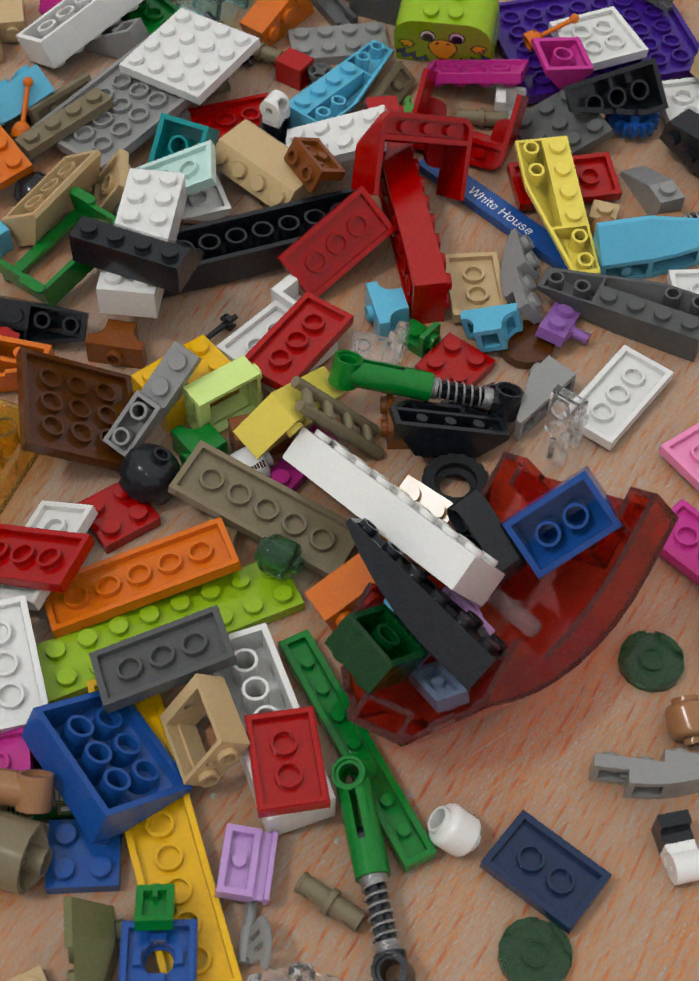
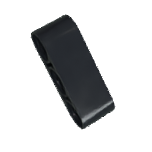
(480, 524)

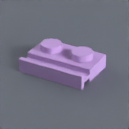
(246, 864)

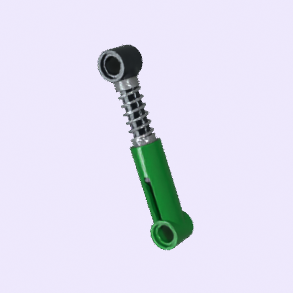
(353, 372)
(370, 865)

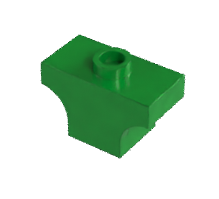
(185, 440)

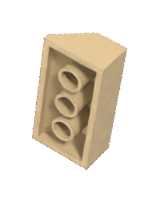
(258, 164)
(50, 198)

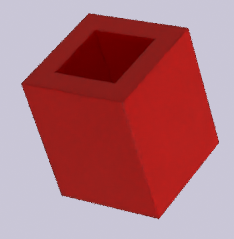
(293, 68)

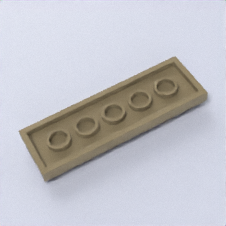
(262, 507)

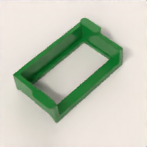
(73, 271)

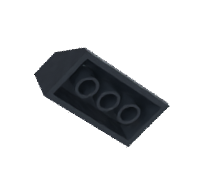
(133, 253)

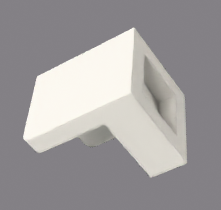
(506, 97)
(286, 291)

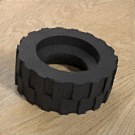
(454, 466)

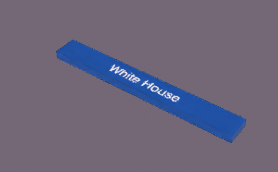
(503, 216)

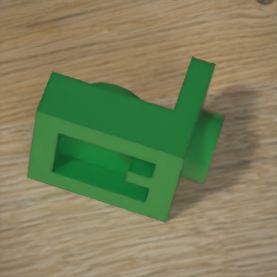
(423, 338)
(155, 907)

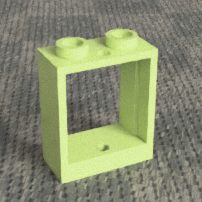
(215, 385)

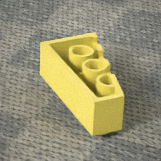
(277, 418)

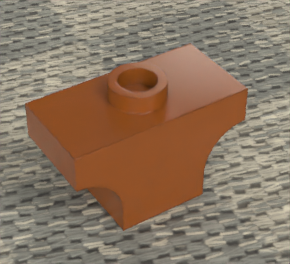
(117, 345)

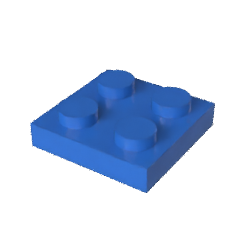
(78, 863)

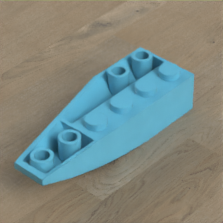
(341, 87)
(13, 92)
(646, 245)

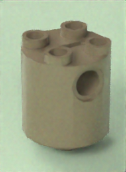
(23, 852)

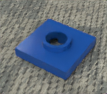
(139, 945)

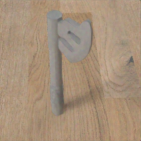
(253, 936)

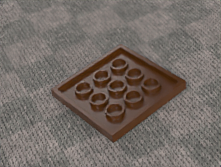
(69, 408)

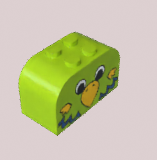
(447, 29)

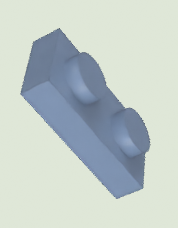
(439, 687)

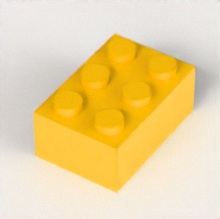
(211, 360)

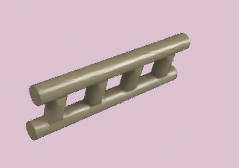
(327, 417)

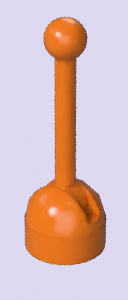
(527, 37)
(22, 126)

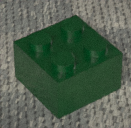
(375, 648)

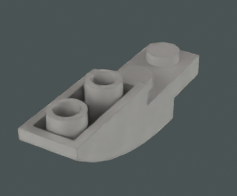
(519, 275)
(154, 401)
(646, 778)

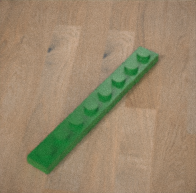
(330, 705)

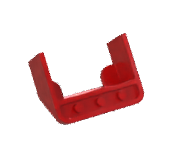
(445, 141)
(486, 150)

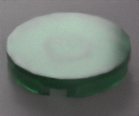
(651, 661)
(534, 951)

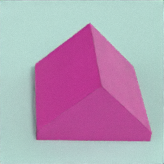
(563, 59)

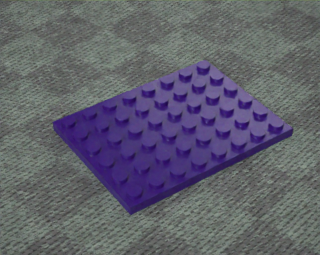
(661, 31)

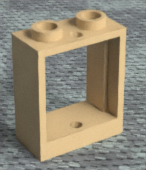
(202, 696)

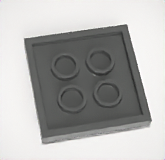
(553, 119)

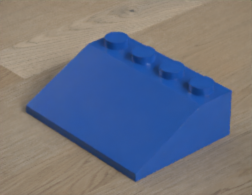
(103, 763)

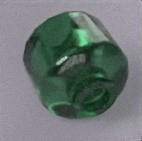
(279, 557)

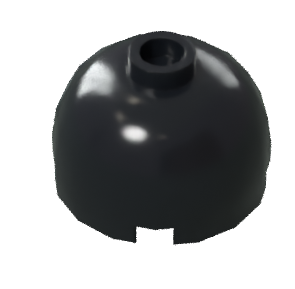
(148, 473)

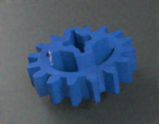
(633, 124)

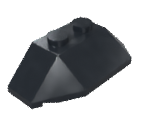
(445, 428)

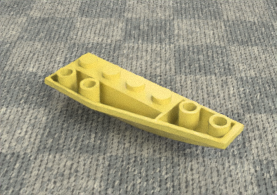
(556, 195)

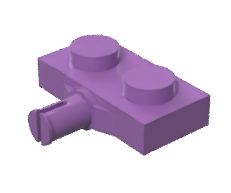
(561, 325)

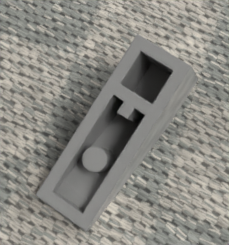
(119, 38)
(653, 190)
(536, 398)

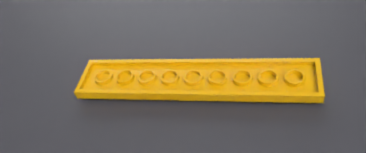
(171, 851)

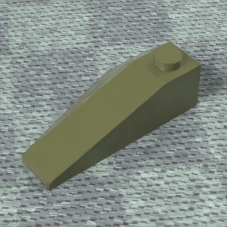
(91, 938)

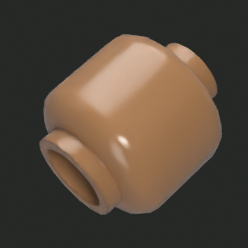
(683, 720)

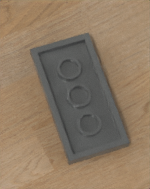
(162, 658)

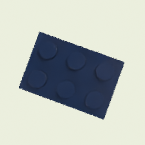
(545, 871)

